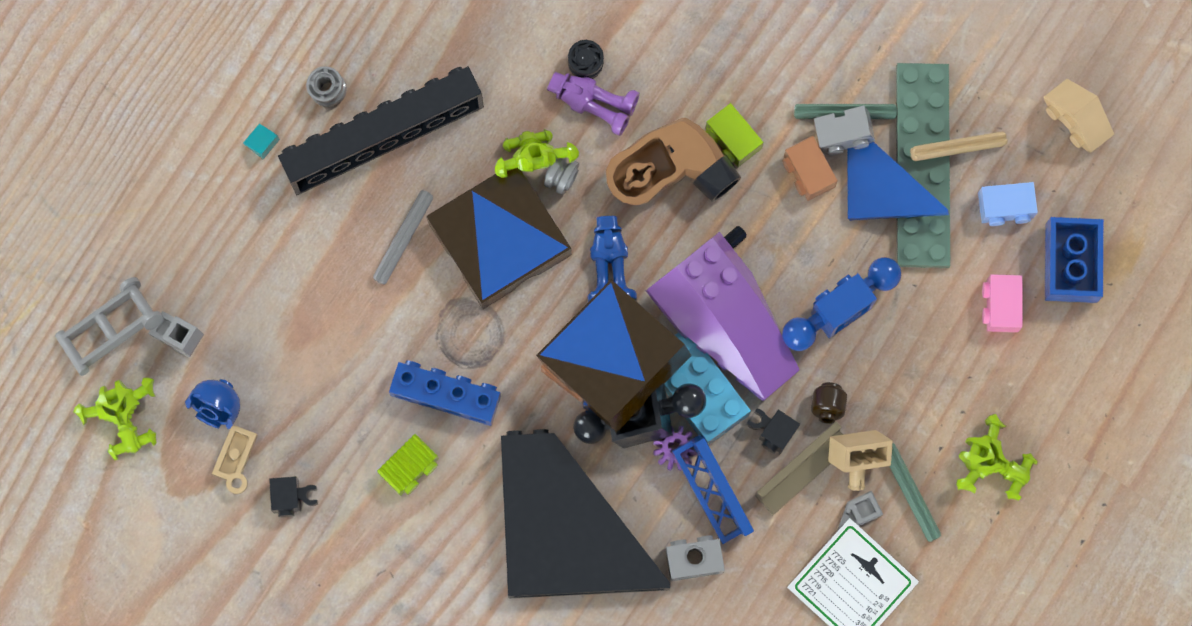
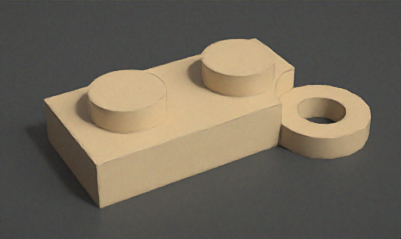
(235, 457)

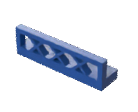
(721, 484)

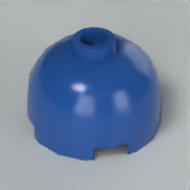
(215, 403)

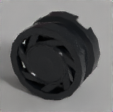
(585, 59)

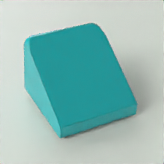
(261, 141)

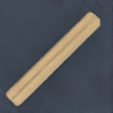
(958, 146)

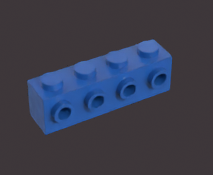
(445, 393)

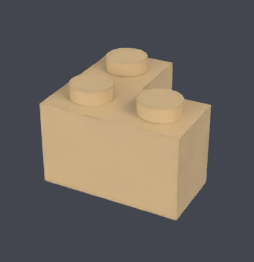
(1080, 113)

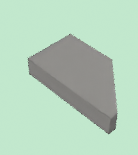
(861, 510)

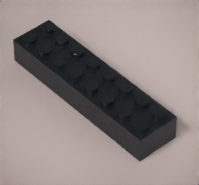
(381, 130)

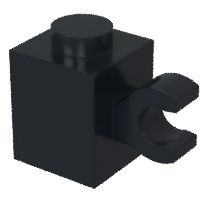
(777, 430)
(286, 496)

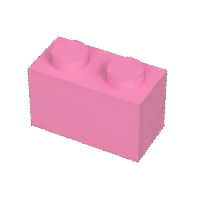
(1003, 303)

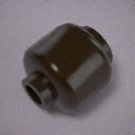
(829, 402)

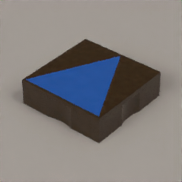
(499, 236)
(614, 355)

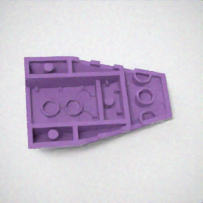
(725, 313)

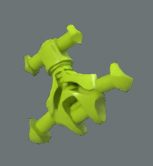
(533, 153)
(117, 407)
(987, 458)

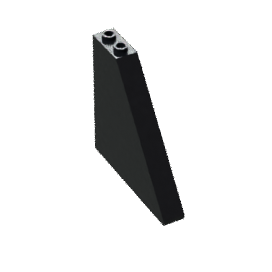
(562, 529)

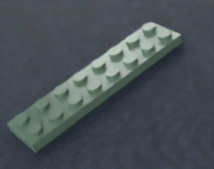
(922, 120)

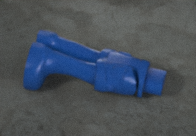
(606, 249)

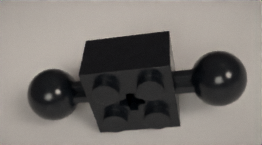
(649, 422)

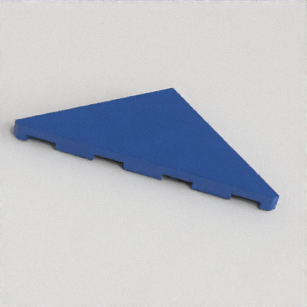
(884, 189)

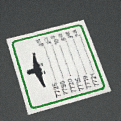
(852, 580)

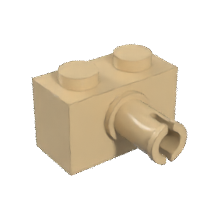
(859, 452)

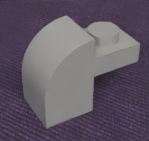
(177, 334)

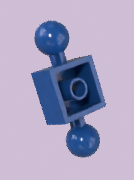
(843, 305)

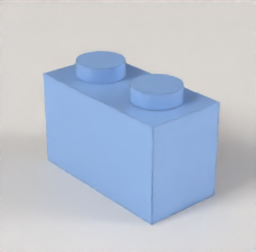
(1007, 203)

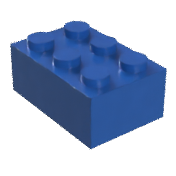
(1074, 259)

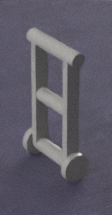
(149, 320)

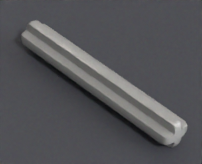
(403, 237)

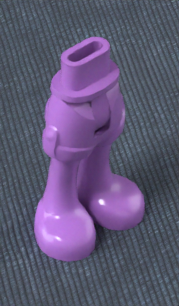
(581, 92)

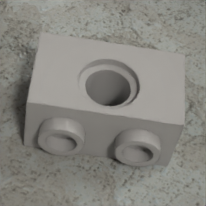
(682, 569)

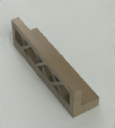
(798, 472)

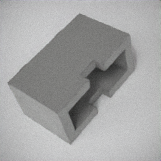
(845, 131)

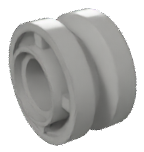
(322, 76)
(561, 175)

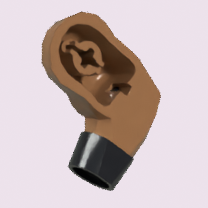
(665, 159)

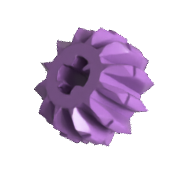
(669, 441)

